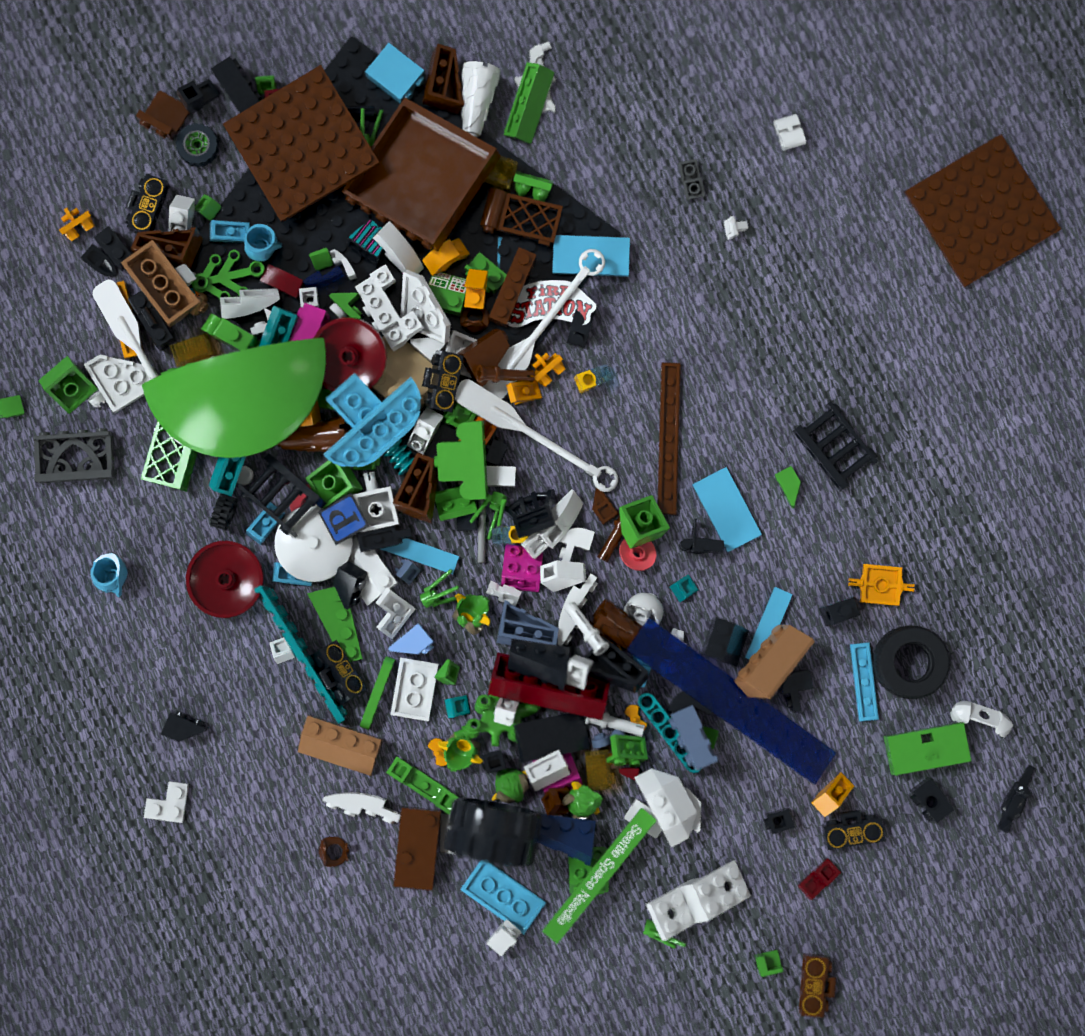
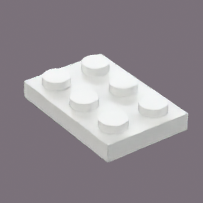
(414, 689)

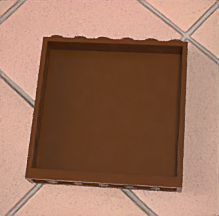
(423, 174)

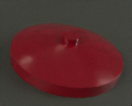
(350, 349)
(224, 579)

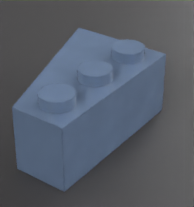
(520, 625)
(692, 738)

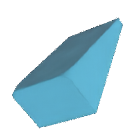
(228, 231)
(263, 525)
(282, 576)

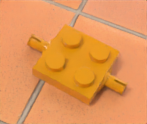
(881, 584)

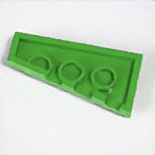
(337, 621)

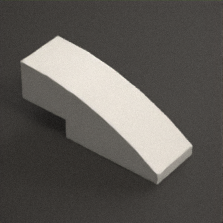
(398, 249)
(247, 302)
(500, 476)

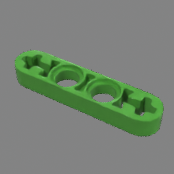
(377, 692)

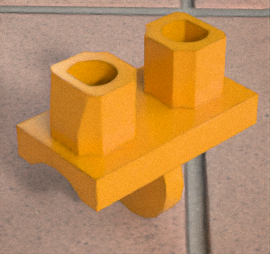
(69, 229)
(553, 363)

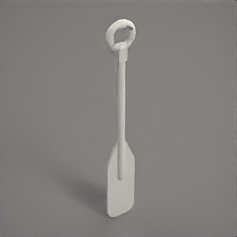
(121, 320)
(520, 354)
(505, 417)

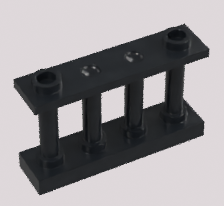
(828, 463)
(298, 489)

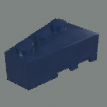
(569, 836)

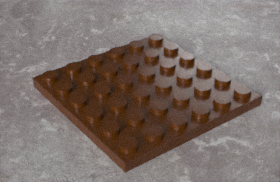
(301, 143)
(982, 210)

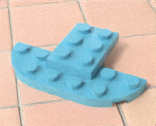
(373, 423)

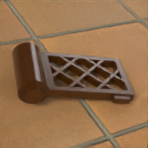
(496, 210)

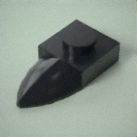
(99, 261)

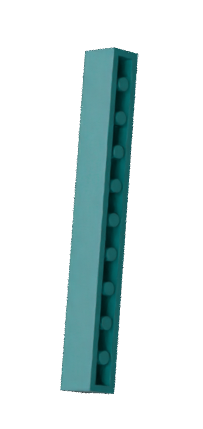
(228, 469)

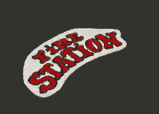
(539, 298)

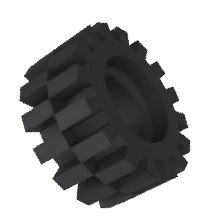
(223, 511)

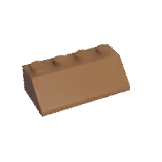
(160, 283)
(773, 662)
(339, 745)

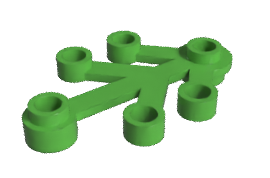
(224, 276)

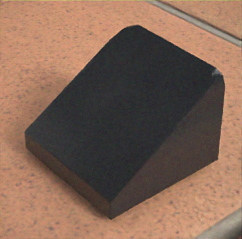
(464, 523)

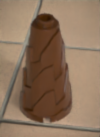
(317, 437)
(615, 624)

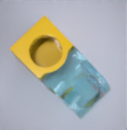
(593, 378)
(506, 535)

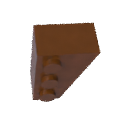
(443, 83)
(176, 245)
(418, 489)

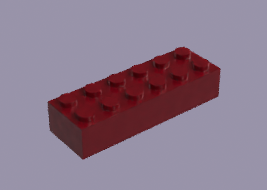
(517, 687)

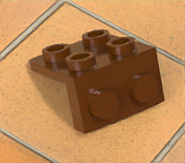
(163, 115)

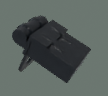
(701, 545)

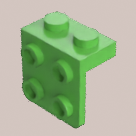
(579, 870)

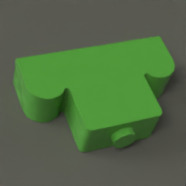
(229, 333)
(465, 460)

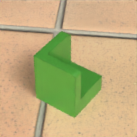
(768, 963)

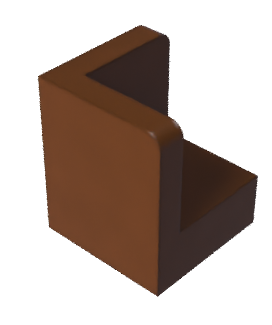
(552, 801)

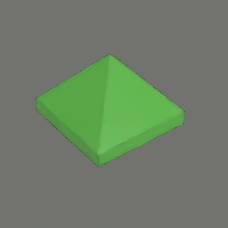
(265, 83)

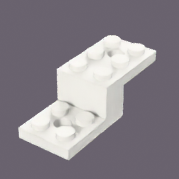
(698, 900)

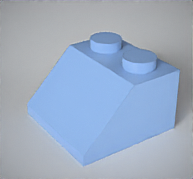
(414, 641)

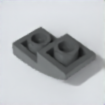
(691, 179)

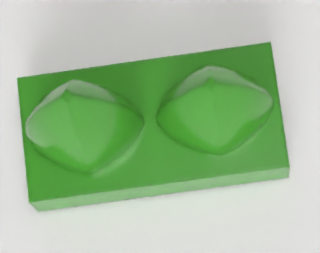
(541, 186)

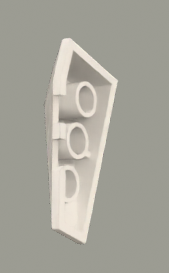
(378, 575)

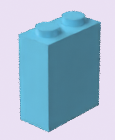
(395, 73)

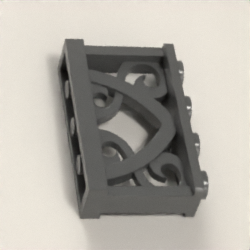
(96, 471)

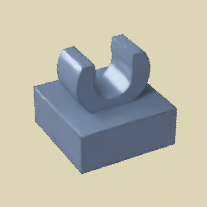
(407, 571)

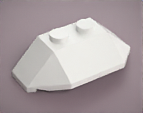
(668, 803)

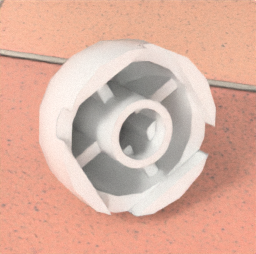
(644, 606)

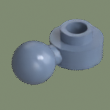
(602, 740)

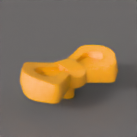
(632, 712)
(437, 751)

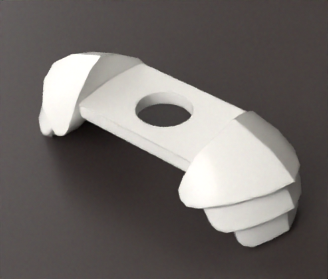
(966, 710)

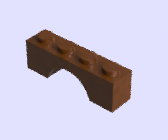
(512, 287)

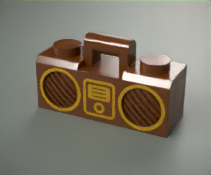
(813, 978)

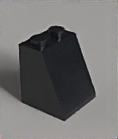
(724, 641)

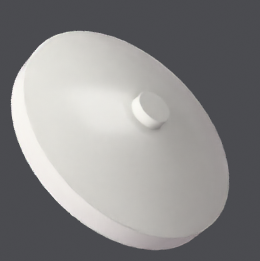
(313, 552)

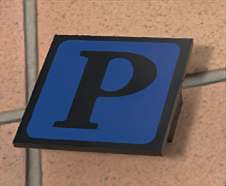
(343, 519)

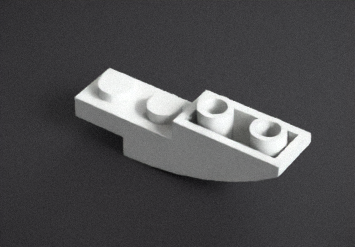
(564, 515)
(577, 595)
(354, 802)

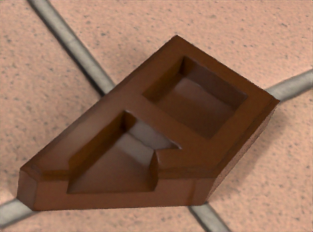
(603, 508)

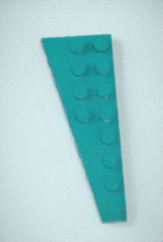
(299, 648)

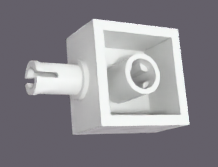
(377, 497)

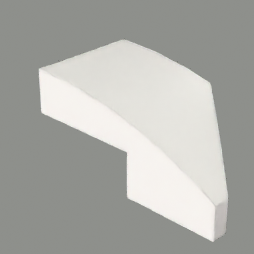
(339, 259)

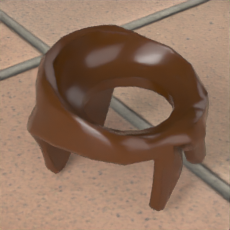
(474, 326)
(325, 843)

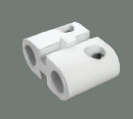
(789, 132)

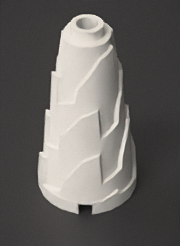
(477, 93)

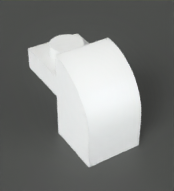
(577, 538)
(503, 937)

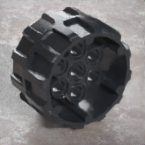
(493, 832)

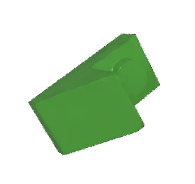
(344, 301)

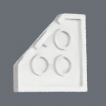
(420, 299)
(118, 380)

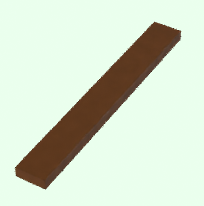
(668, 438)

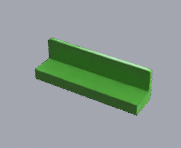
(529, 102)

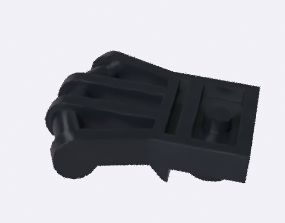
(535, 519)

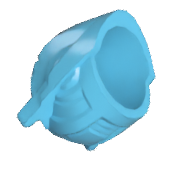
(260, 242)
(111, 568)

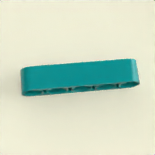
(662, 726)

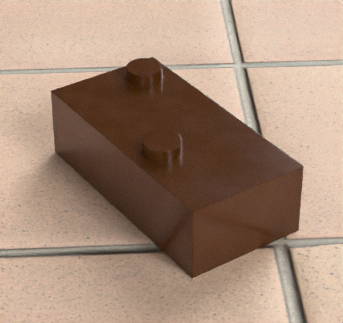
(417, 848)

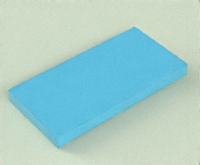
(569, 249)
(726, 509)
(503, 895)

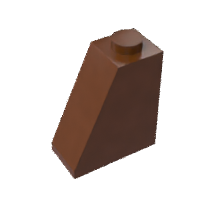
(486, 352)

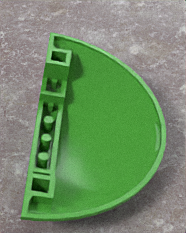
(241, 398)

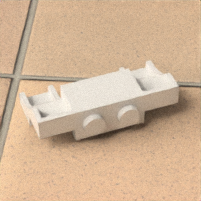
(378, 305)

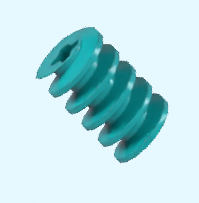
(400, 457)

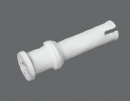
(590, 634)
(618, 724)

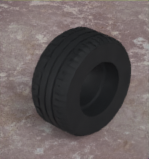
(937, 662)

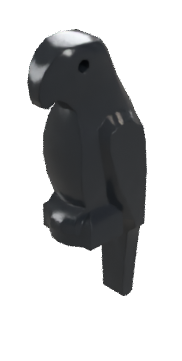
(1015, 800)

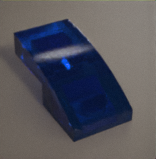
(318, 280)

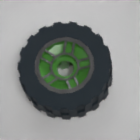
(193, 135)

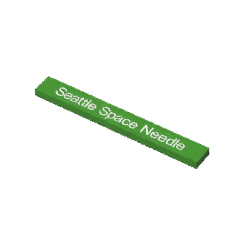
(599, 875)

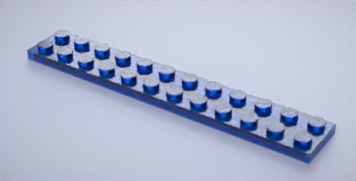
(725, 699)

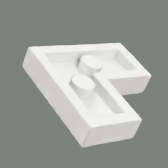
(397, 614)
(170, 809)

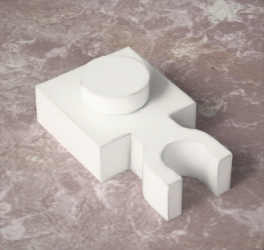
(504, 593)

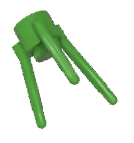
(362, 126)
(497, 502)
(432, 598)
(652, 932)

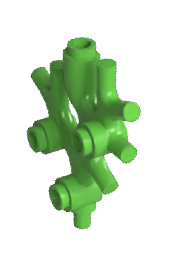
(487, 723)

